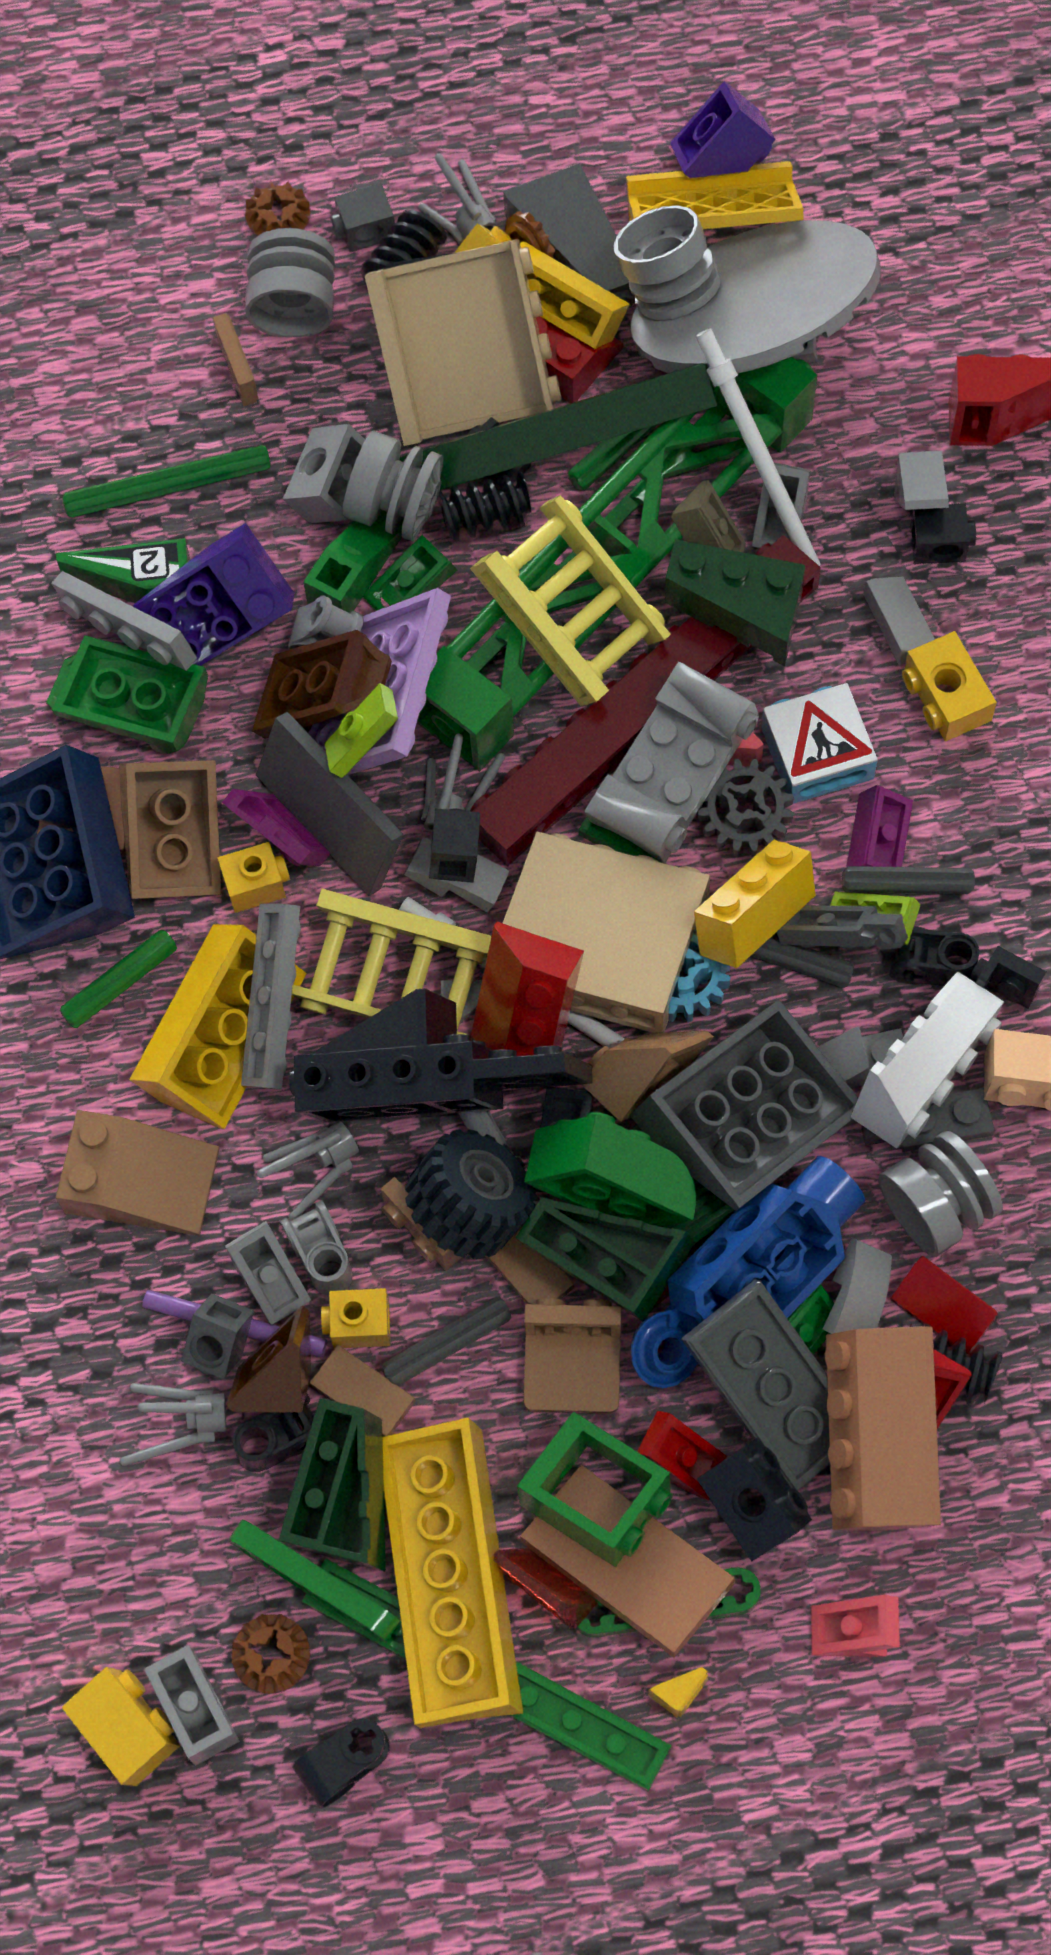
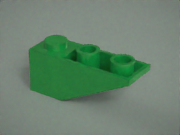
(351, 563)

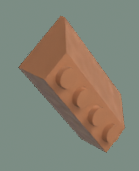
(882, 1429)

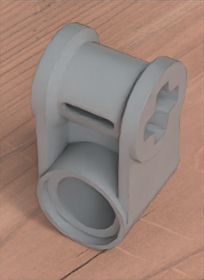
(321, 621)
(316, 1243)

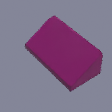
(880, 828)

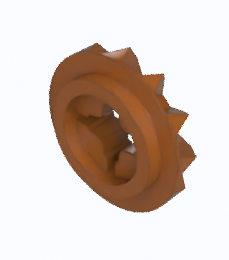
(294, 206)
(526, 229)
(281, 1673)

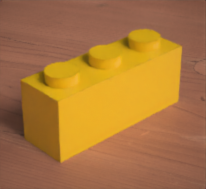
(575, 301)
(755, 903)

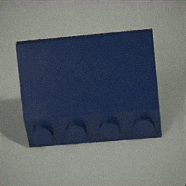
(58, 881)

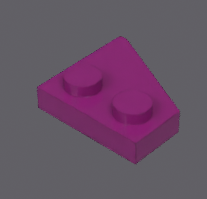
(278, 825)

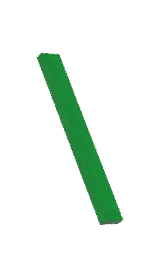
(545, 1704)

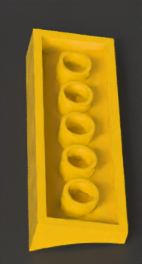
(447, 1575)

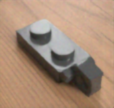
(843, 927)
(961, 1113)

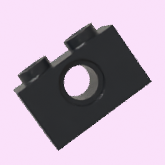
(754, 1525)

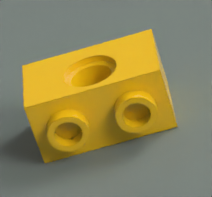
(948, 663)

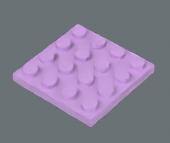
(410, 637)

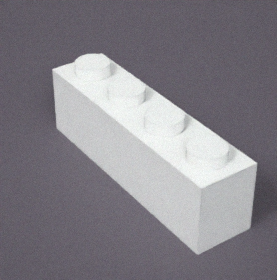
(926, 1060)

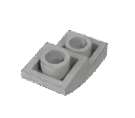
(482, 893)
(863, 1290)

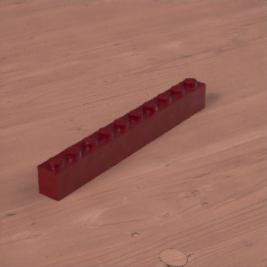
(599, 737)

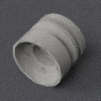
(667, 262)
(290, 283)
(393, 486)
(940, 1193)

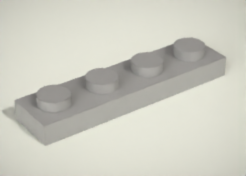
(130, 624)
(271, 996)

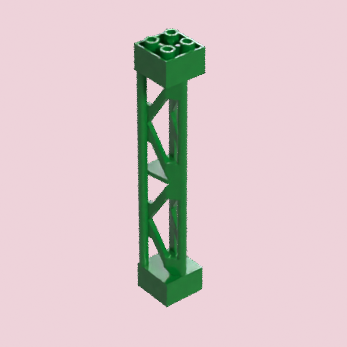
(470, 704)

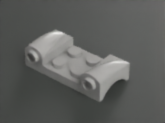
(673, 762)

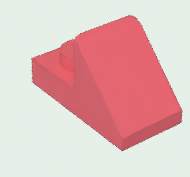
(856, 1627)

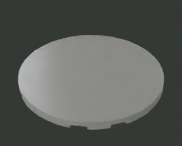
(773, 296)

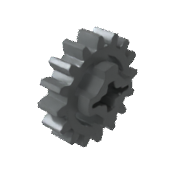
(758, 818)

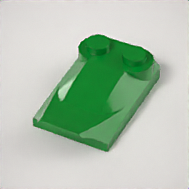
(129, 694)

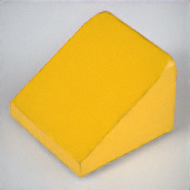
(680, 1691)

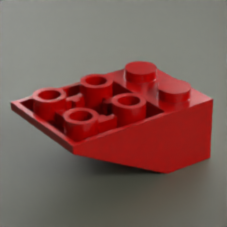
(997, 398)

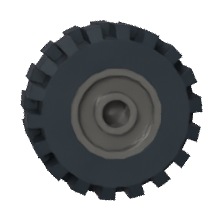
(470, 1194)

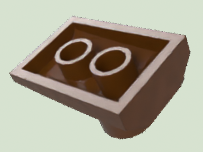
(321, 680)

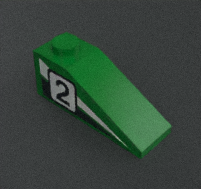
(126, 569)

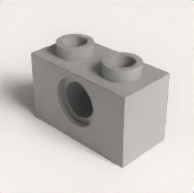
(324, 473)
(191, 1705)

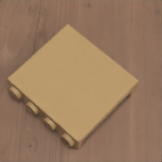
(462, 340)
(624, 915)

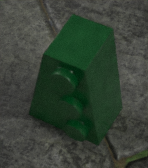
(738, 593)
(607, 1253)
(340, 1488)

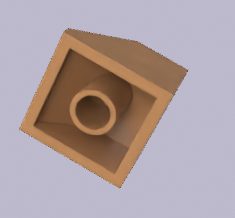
(640, 1066)

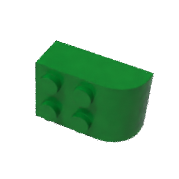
(611, 1171)

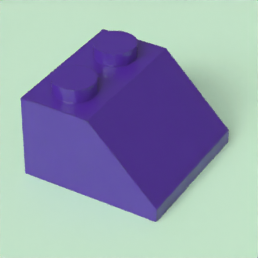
(723, 136)

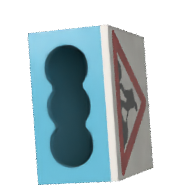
(819, 742)

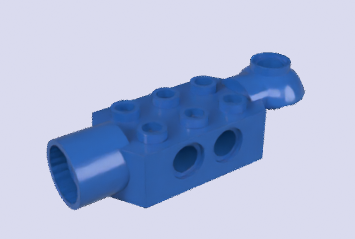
(778, 1237)

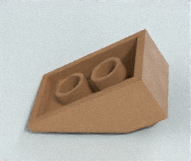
(171, 828)
(136, 1174)

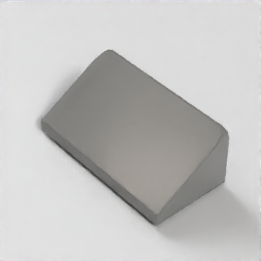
(897, 615)

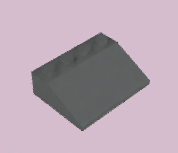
(749, 1107)

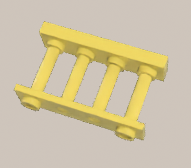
(529, 608)
(385, 924)

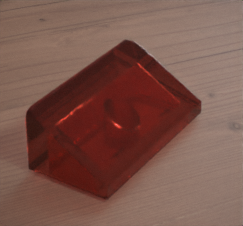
(545, 1585)

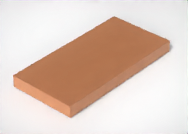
(658, 1590)

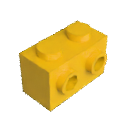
(122, 1725)

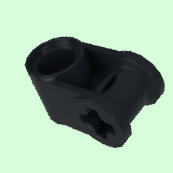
(930, 957)
(280, 1431)
(334, 1768)

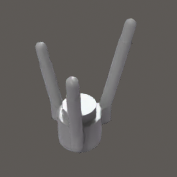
(470, 212)
(446, 799)
(329, 1145)
(202, 1410)

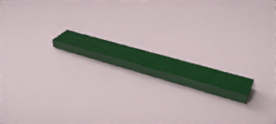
(574, 425)

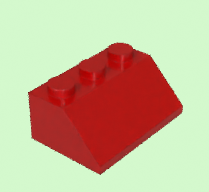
(574, 361)
(525, 991)

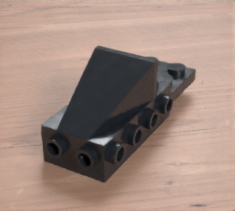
(418, 1065)

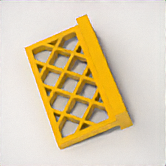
(723, 200)

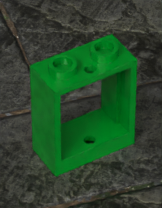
(555, 1463)

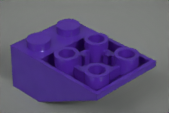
(221, 595)

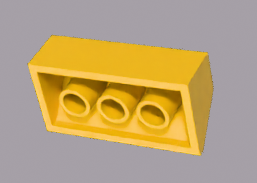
(201, 1040)

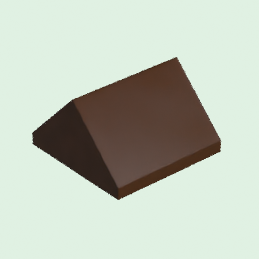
(276, 1372)

